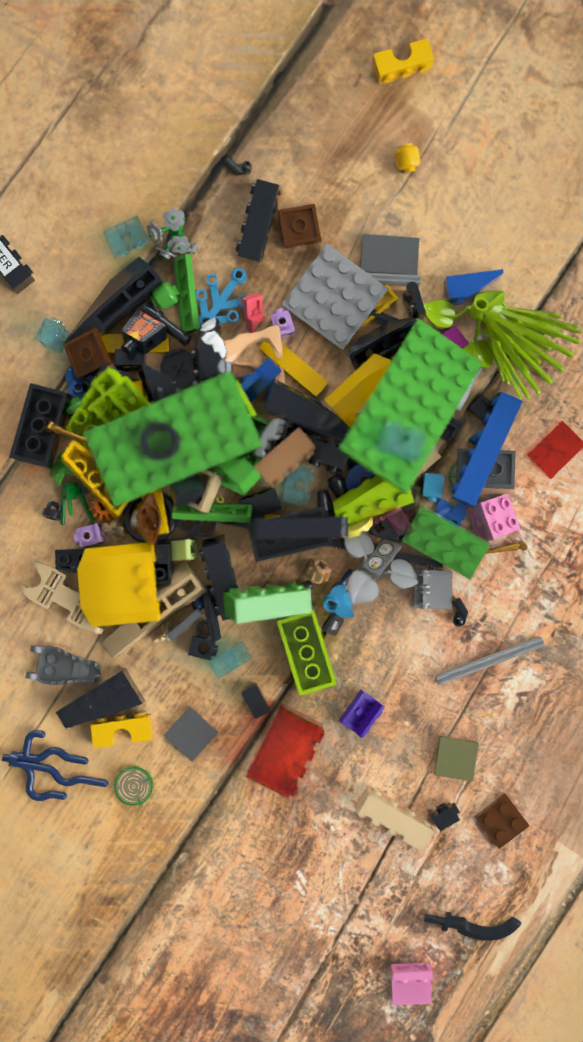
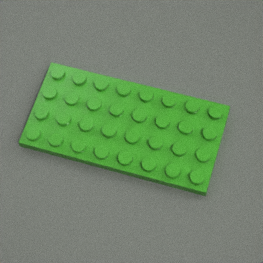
(419, 393)
(210, 427)

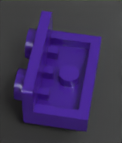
(361, 713)

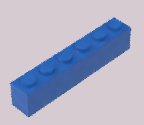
(486, 450)

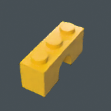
(389, 68)
(138, 726)

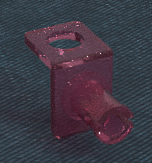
(400, 520)

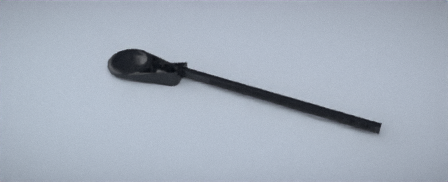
(196, 532)

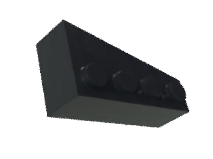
(105, 699)

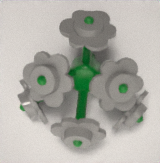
(178, 242)

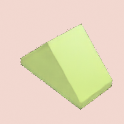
(184, 550)

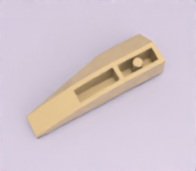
(172, 598)

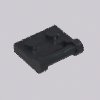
(414, 300)

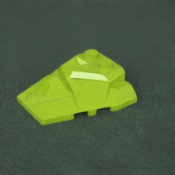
(106, 400)

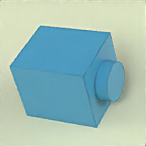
(432, 486)

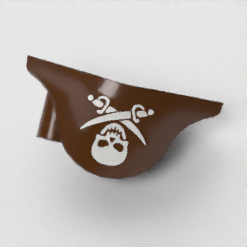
(147, 518)

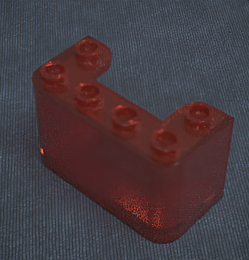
(286, 751)

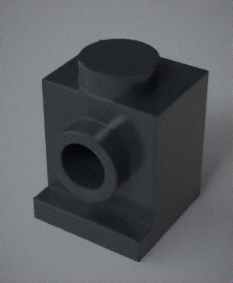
(445, 815)

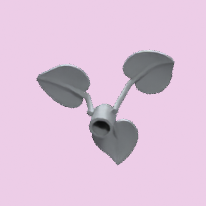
(362, 584)

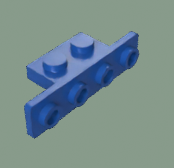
(256, 382)

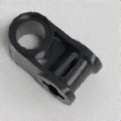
(387, 531)

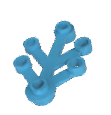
(221, 302)

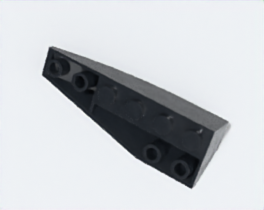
(119, 298)
(303, 410)
(69, 560)

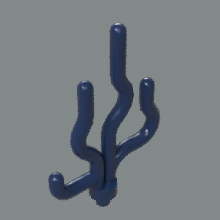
(28, 763)

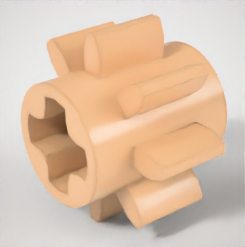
(319, 571)

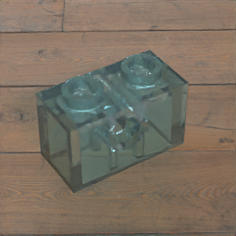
(116, 237)
(52, 334)
(391, 444)
(295, 496)
(230, 659)

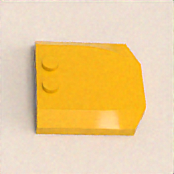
(357, 388)
(118, 585)

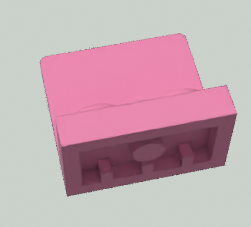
(493, 518)
(411, 983)

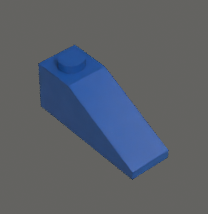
(464, 286)

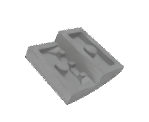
(276, 430)

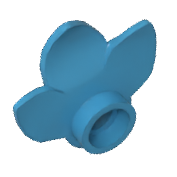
(341, 603)

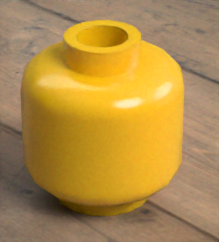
(407, 158)

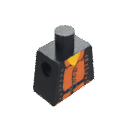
(142, 333)

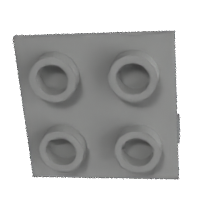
(433, 590)

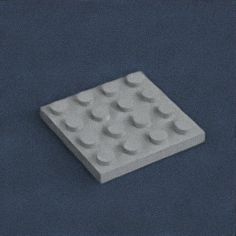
(334, 297)

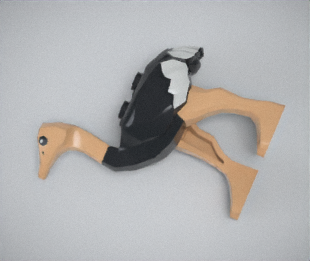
(218, 356)

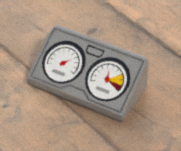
(381, 558)

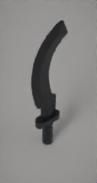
(472, 930)

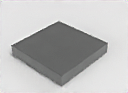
(185, 624)
(191, 733)

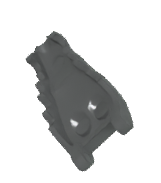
(61, 667)

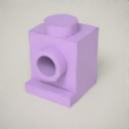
(286, 329)
(96, 535)

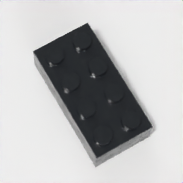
(32, 441)
(273, 548)

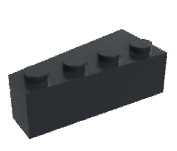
(258, 220)
(324, 454)
(218, 570)

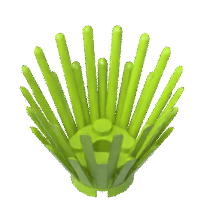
(509, 329)

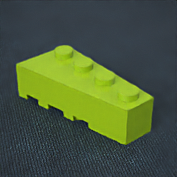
(369, 500)

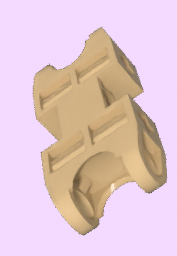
(54, 590)

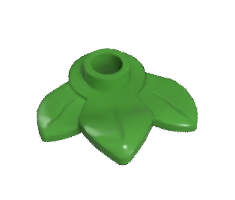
(59, 470)

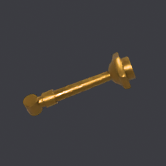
(59, 430)
(512, 547)

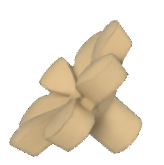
(113, 529)
(161, 633)

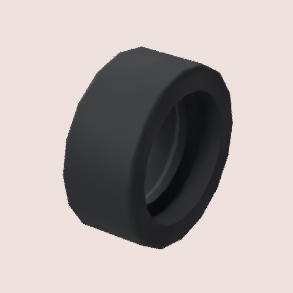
(145, 446)

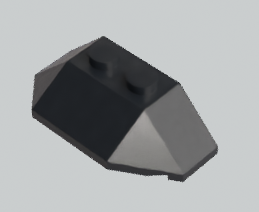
(382, 341)

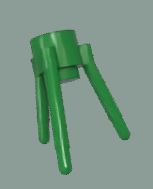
(69, 493)

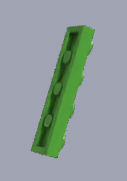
(187, 298)
(218, 512)

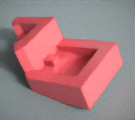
(252, 311)

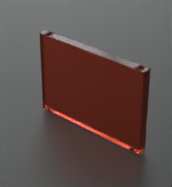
(556, 449)

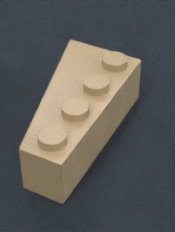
(394, 818)

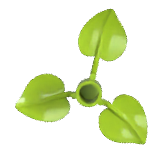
(442, 313)

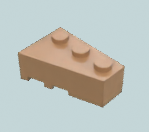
(285, 458)

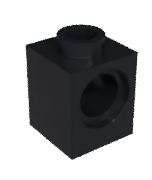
(194, 648)

